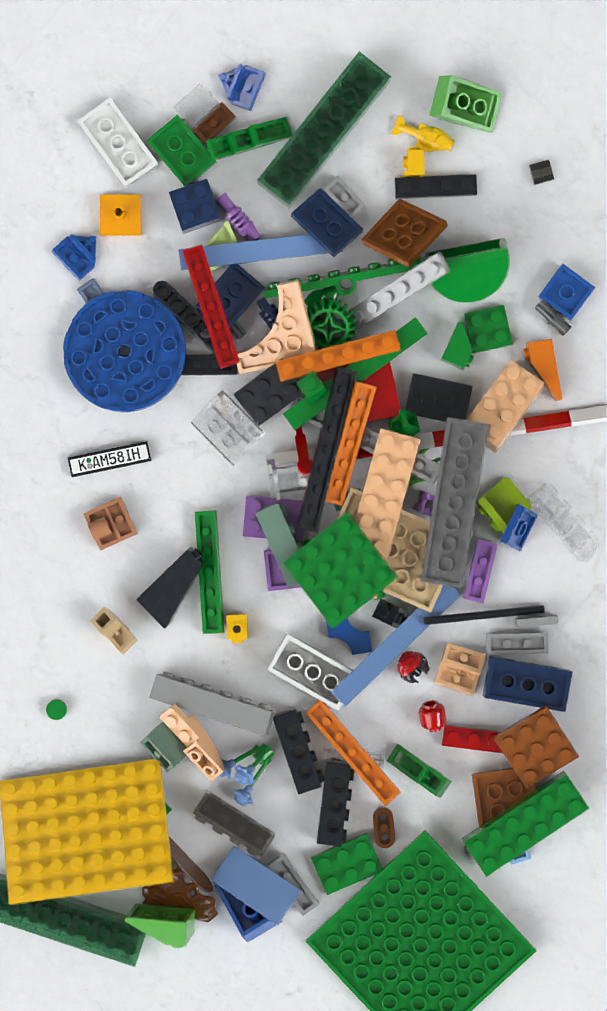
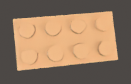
(506, 403)

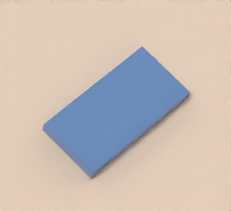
(256, 885)

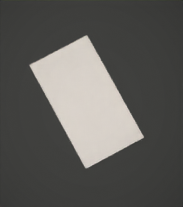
(228, 595)

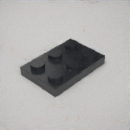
(267, 394)
(438, 398)

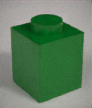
(312, 387)

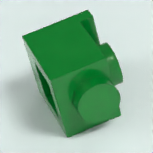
(405, 423)

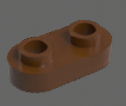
(383, 827)

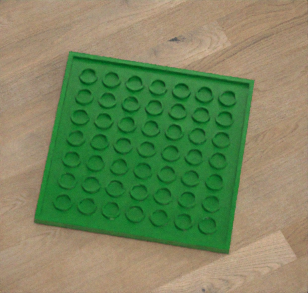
(421, 936)

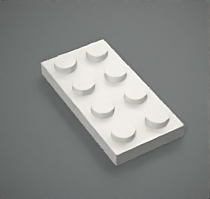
(117, 142)

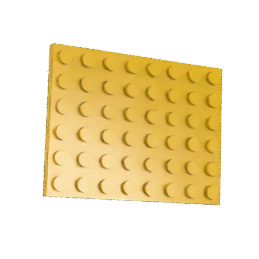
(85, 831)

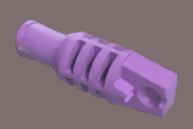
(238, 219)

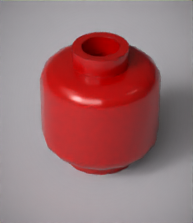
(432, 715)

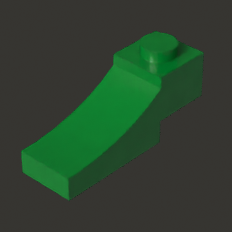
(419, 771)

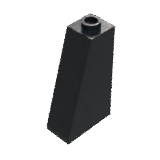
(168, 592)

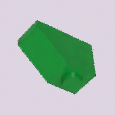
(458, 349)

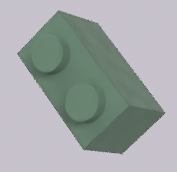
(164, 746)

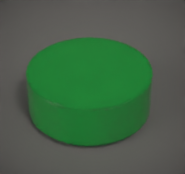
(56, 709)

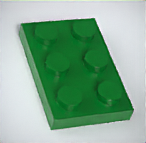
(181, 151)
(346, 864)

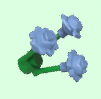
(244, 774)

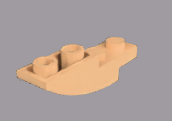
(197, 741)

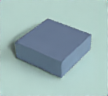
(90, 290)

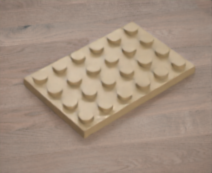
(405, 556)

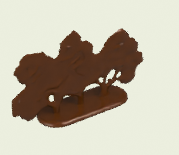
(178, 892)

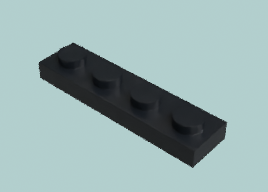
(435, 186)

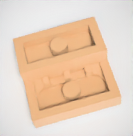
(460, 669)

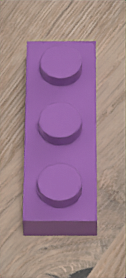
(480, 571)

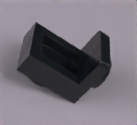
(390, 613)

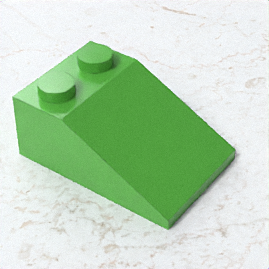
(465, 103)
(164, 923)

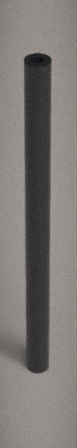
(484, 615)

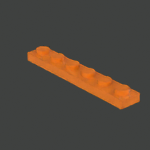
(338, 355)
(350, 441)
(353, 752)

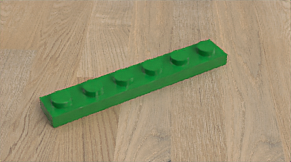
(210, 572)

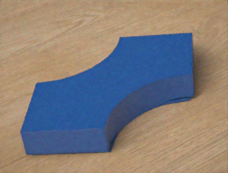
(357, 640)

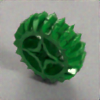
(337, 325)

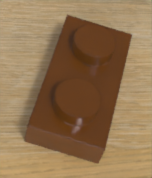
(214, 123)

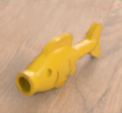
(429, 138)

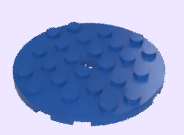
(129, 381)

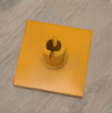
(120, 215)

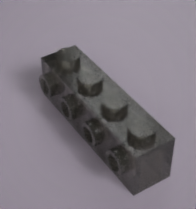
(233, 823)

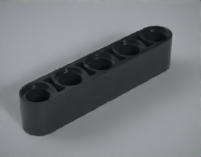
(183, 313)

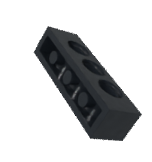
(302, 782)
(325, 834)

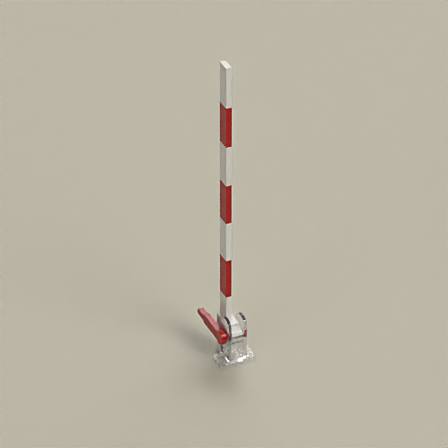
(291, 469)

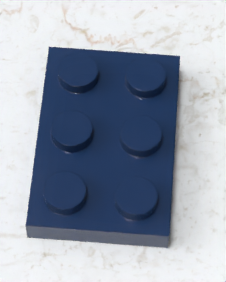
(327, 222)
(236, 292)

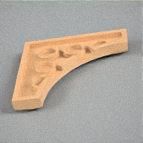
(287, 338)

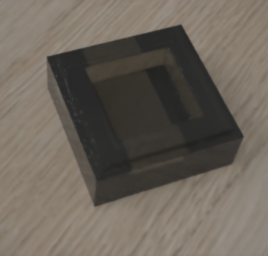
(541, 172)

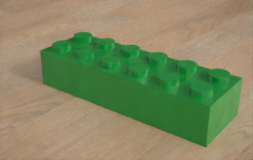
(525, 823)

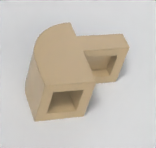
(114, 629)

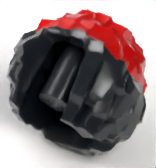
(411, 664)

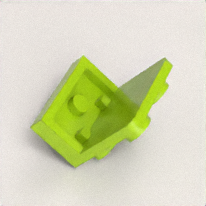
(500, 503)

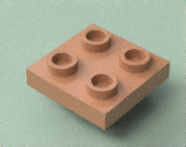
(110, 523)

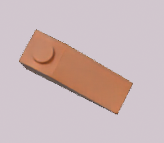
(543, 362)

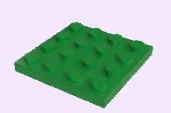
(340, 570)

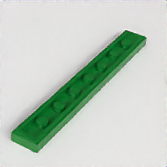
(406, 335)

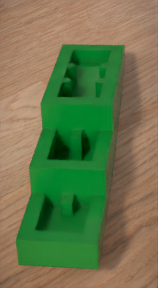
(249, 138)

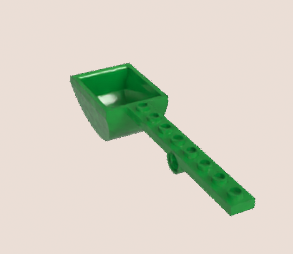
(474, 272)

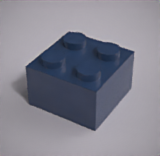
(195, 206)

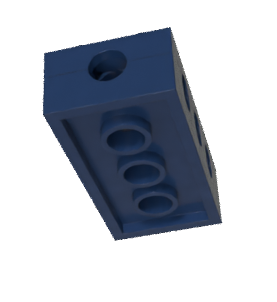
(534, 696)

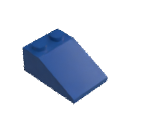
(247, 920)

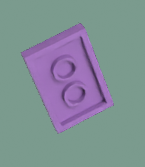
(252, 526)

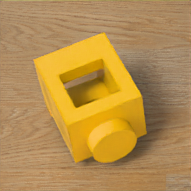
(414, 162)
(240, 620)

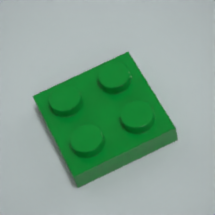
(488, 329)

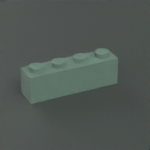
(280, 536)

